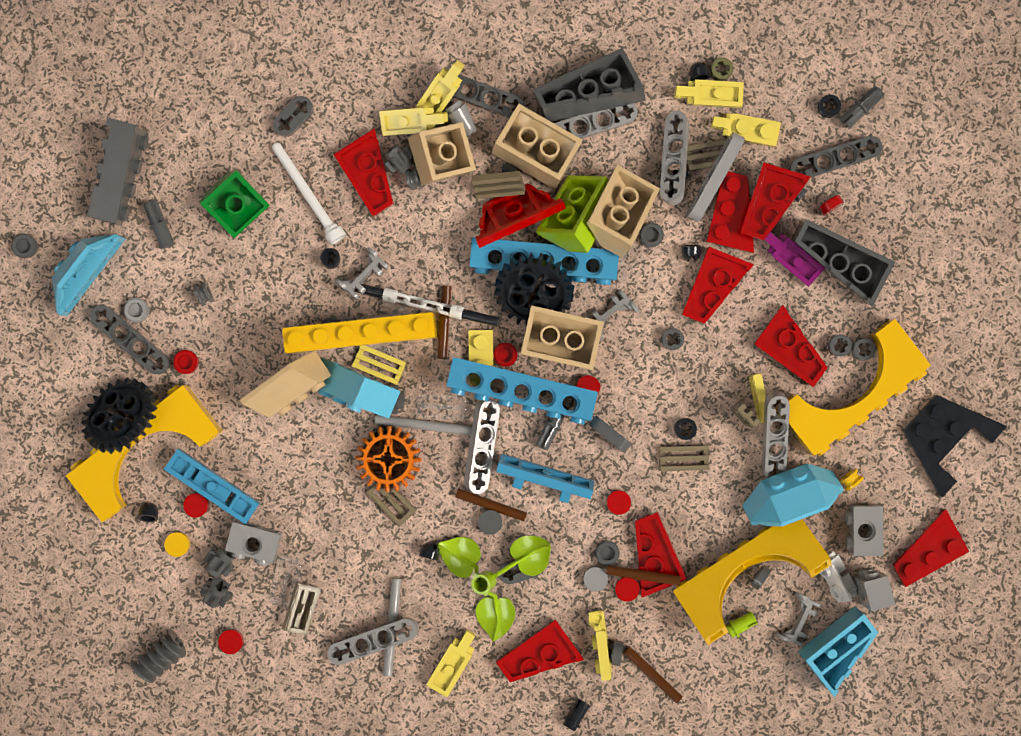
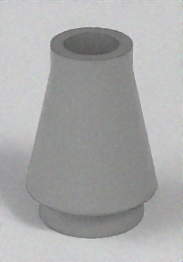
(459, 113)

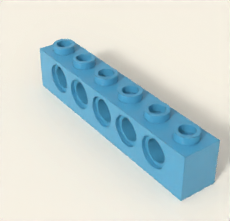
(607, 260)
(584, 398)

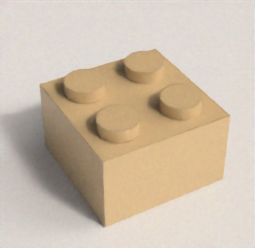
(441, 153)

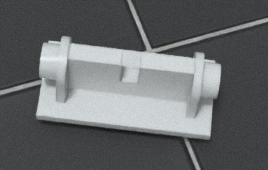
(840, 587)

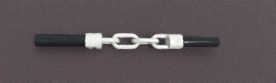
(455, 311)

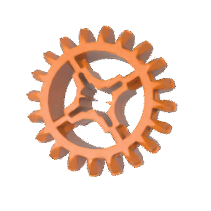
(388, 446)

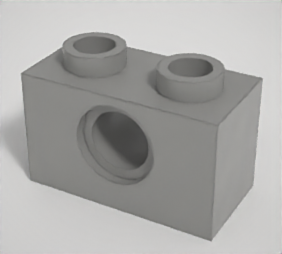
(268, 539)
(872, 542)
(873, 589)

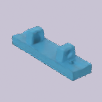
(545, 476)
(212, 486)

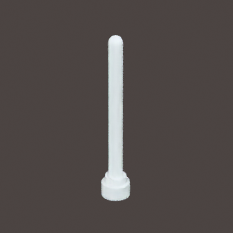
(332, 231)

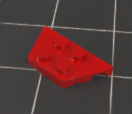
(512, 213)

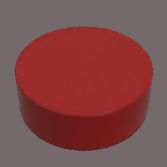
(831, 204)
(505, 354)
(186, 362)
(589, 382)
(618, 502)
(195, 505)
(627, 589)
(230, 641)

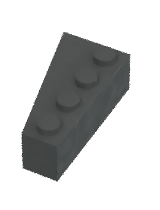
(591, 88)
(117, 172)
(849, 262)

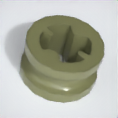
(725, 63)

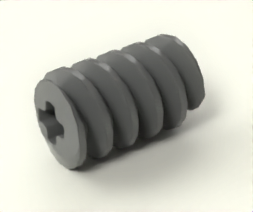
(160, 658)

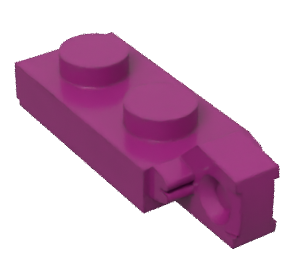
(794, 258)

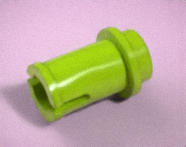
(741, 624)

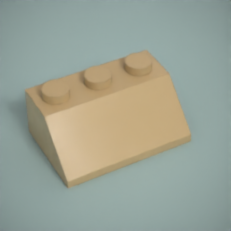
(536, 146)
(621, 210)
(562, 337)
(288, 386)

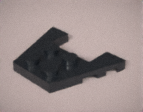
(937, 432)

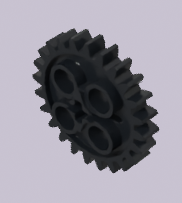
(512, 281)
(113, 431)

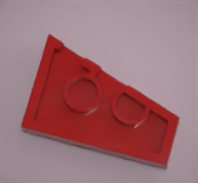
(366, 172)
(771, 198)
(730, 213)
(714, 282)
(790, 348)
(931, 550)
(655, 552)
(538, 653)

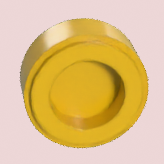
(177, 544)

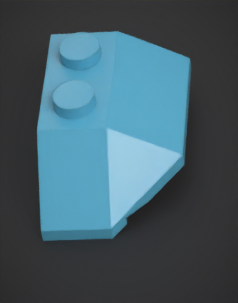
(81, 268)
(792, 496)

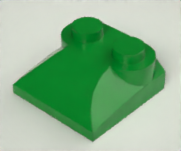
(234, 202)

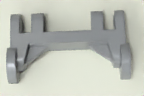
(373, 263)
(624, 304)
(792, 634)

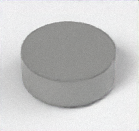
(136, 310)
(595, 578)

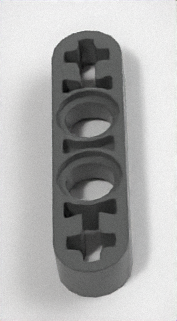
(481, 90)
(835, 159)
(130, 340)

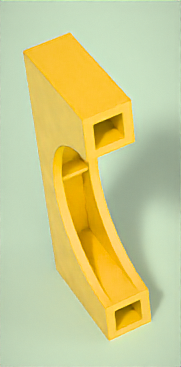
(359, 332)
(897, 366)
(99, 475)
(704, 593)

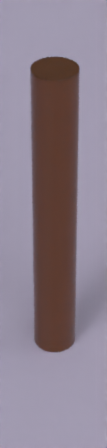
(444, 324)
(491, 505)
(643, 575)
(652, 674)

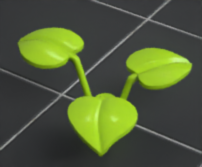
(494, 613)

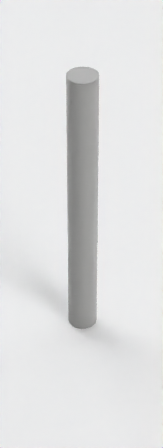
(423, 425)
(392, 616)

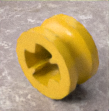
(851, 479)

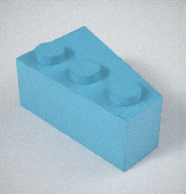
(358, 390)
(838, 648)

